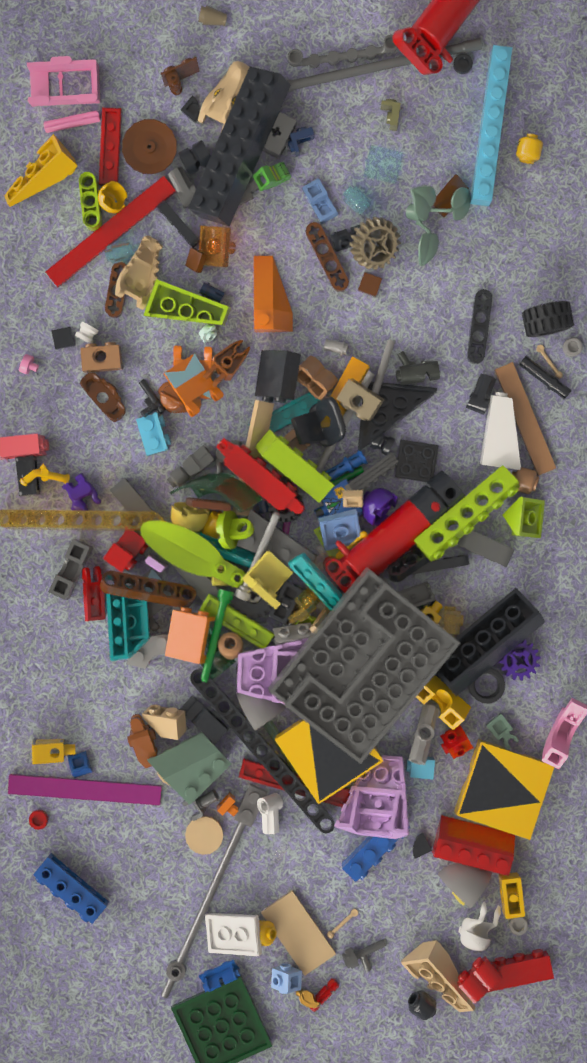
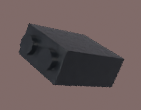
(277, 375)

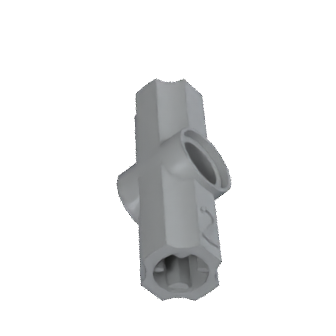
(421, 745)

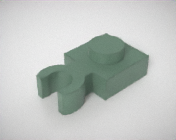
(501, 728)

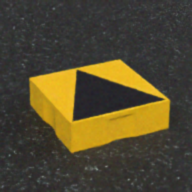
(321, 762)
(504, 789)

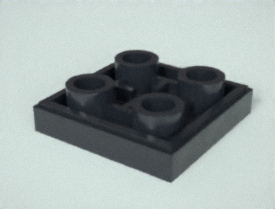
(416, 461)

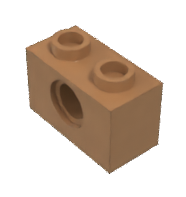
(111, 363)

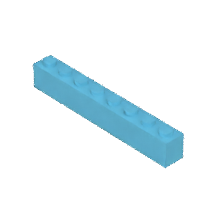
(491, 125)

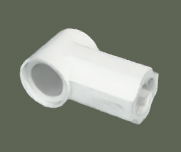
(269, 808)

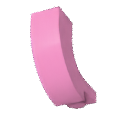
(559, 739)

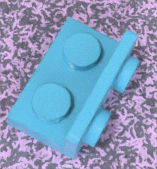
(153, 434)

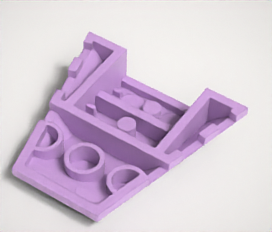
(262, 666)
(378, 802)

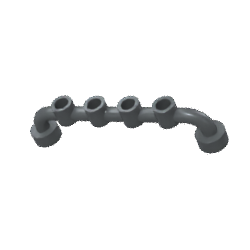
(296, 59)

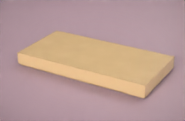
(299, 933)

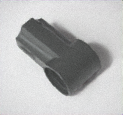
(183, 186)

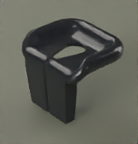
(309, 428)

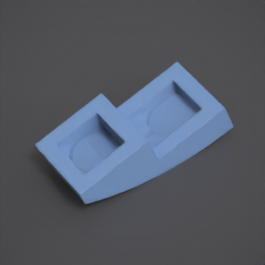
(320, 201)

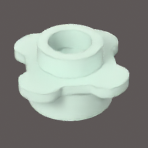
(208, 333)

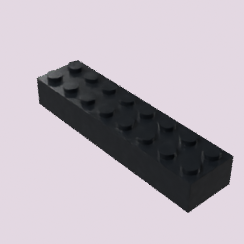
(239, 146)

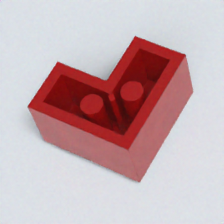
(125, 551)

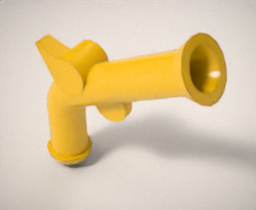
(45, 474)

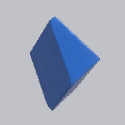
(79, 764)

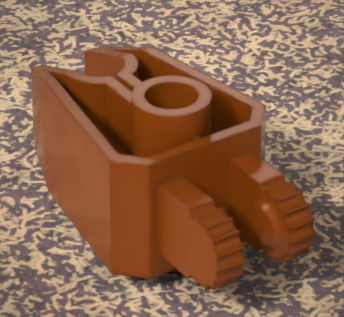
(227, 363)
(141, 740)

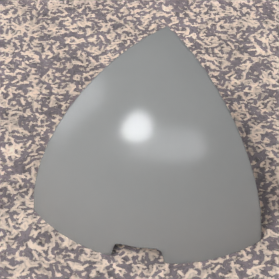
(259, 710)
(465, 881)

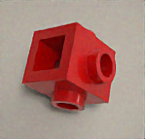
(455, 742)

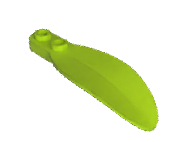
(189, 551)

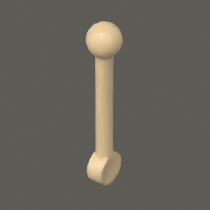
(540, 348)
(354, 912)

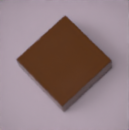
(195, 260)
(370, 284)

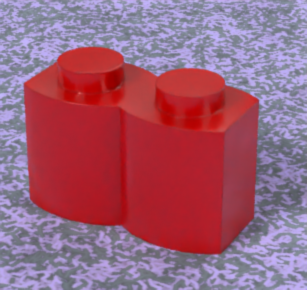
(479, 979)

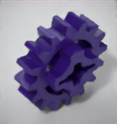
(525, 652)

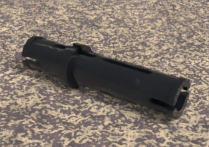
(546, 378)

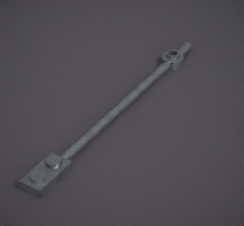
(246, 816)

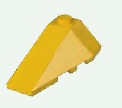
(50, 168)

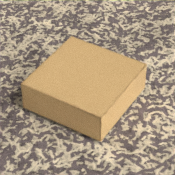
(352, 498)

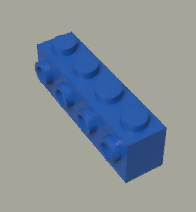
(367, 855)
(71, 889)

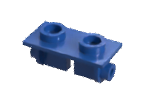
(227, 971)

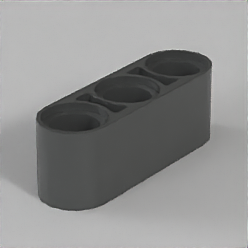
(486, 547)

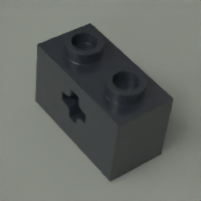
(288, 604)

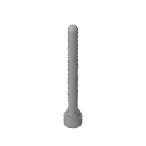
(243, 591)

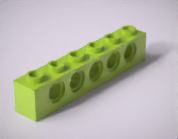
(500, 478)

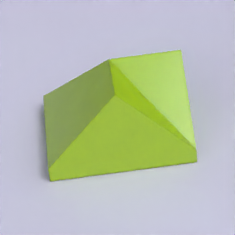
(525, 517)

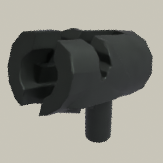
(415, 373)

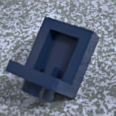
(300, 136)

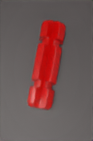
(326, 992)

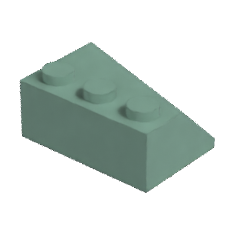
(191, 766)

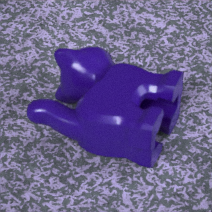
(78, 492)

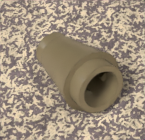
(211, 16)

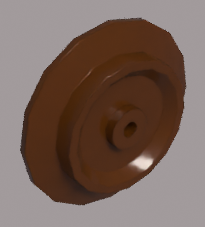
(149, 134)

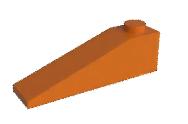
(271, 303)

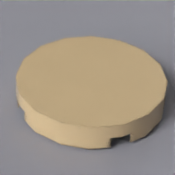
(204, 835)

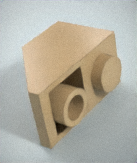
(166, 722)

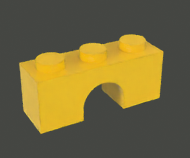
(453, 708)

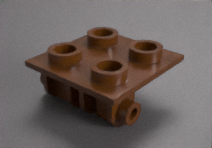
(172, 75)

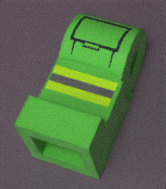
(273, 174)

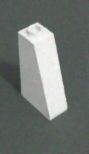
(500, 434)

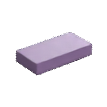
(156, 563)

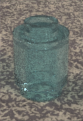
(356, 200)
(119, 252)

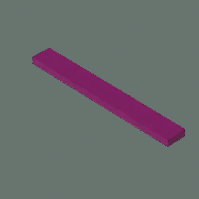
(84, 789)

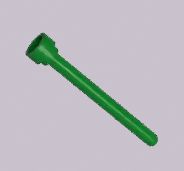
(224, 598)

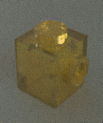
(451, 619)

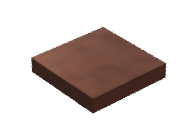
(208, 504)

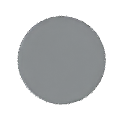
(572, 347)
(518, 925)

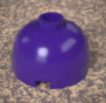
(377, 504)

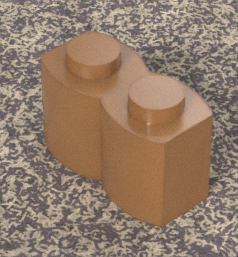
(316, 378)

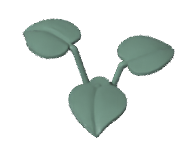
(423, 200)

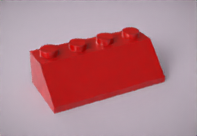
(474, 845)

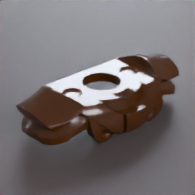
(93, 385)

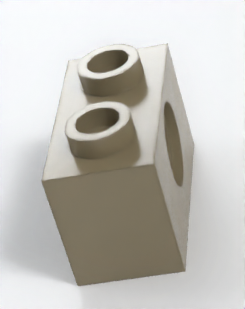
(371, 400)

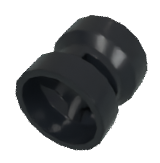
(376, 444)

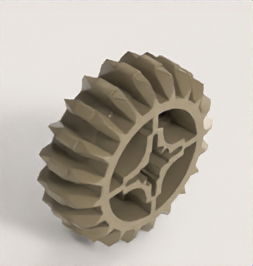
(366, 254)

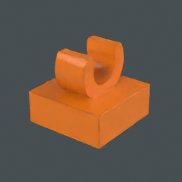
(227, 804)

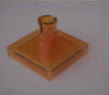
(216, 245)

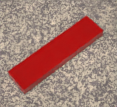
(110, 145)

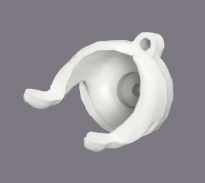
(475, 931)

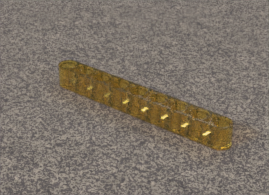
(70, 519)

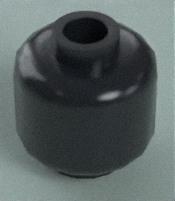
(422, 1005)

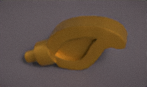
(307, 998)

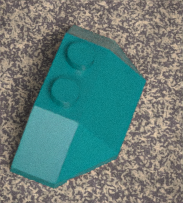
(126, 626)

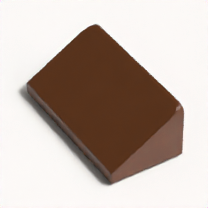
(443, 199)

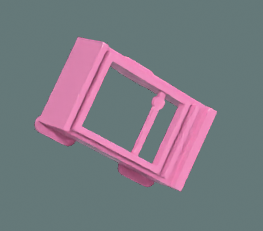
(40, 81)

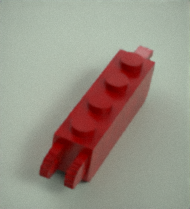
(259, 477)

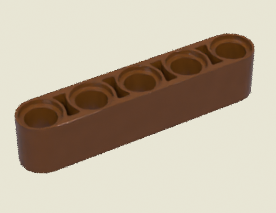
(139, 593)

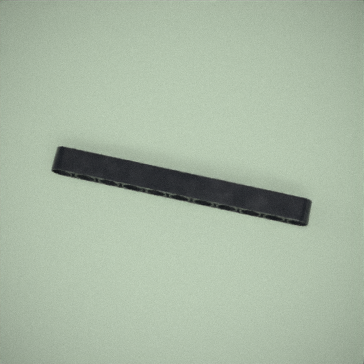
(252, 745)

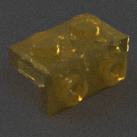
(307, 604)

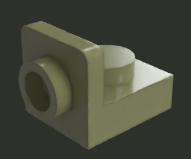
(392, 117)

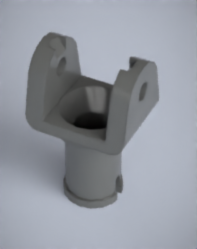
(202, 802)

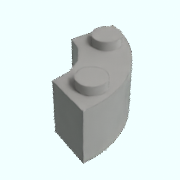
(153, 647)

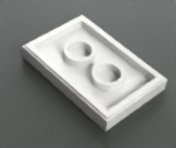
(233, 934)

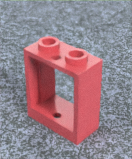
(23, 446)

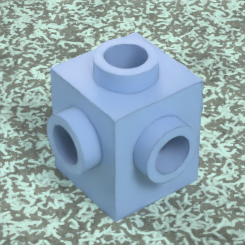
(286, 978)

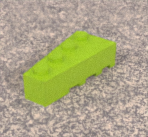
(178, 304)
(294, 466)

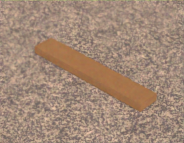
(525, 419)

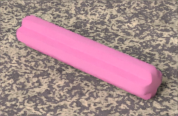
(71, 121)

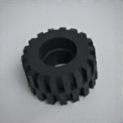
(548, 318)

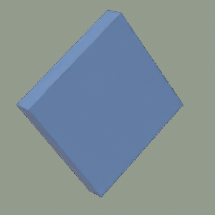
(341, 527)

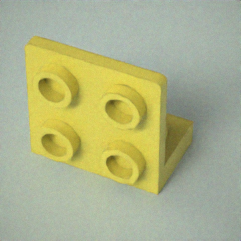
(267, 578)

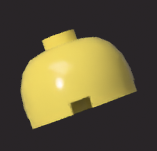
(189, 517)

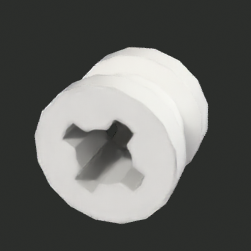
(86, 333)

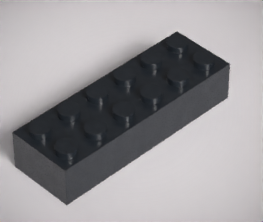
(490, 640)

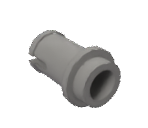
(335, 346)

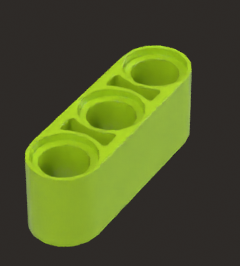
(87, 193)

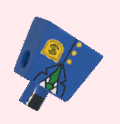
(333, 502)

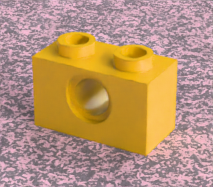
(511, 895)

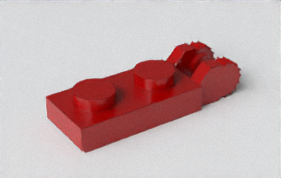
(93, 595)

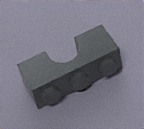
(75, 561)

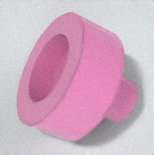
(27, 364)

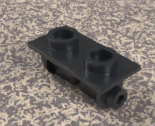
(342, 238)

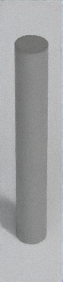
(383, 366)

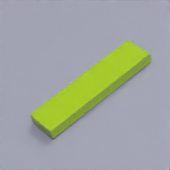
(239, 623)

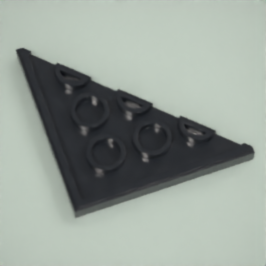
(398, 403)

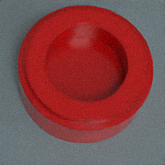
(38, 819)

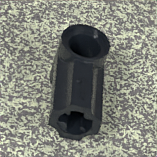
(479, 398)

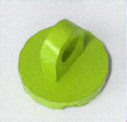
(229, 529)

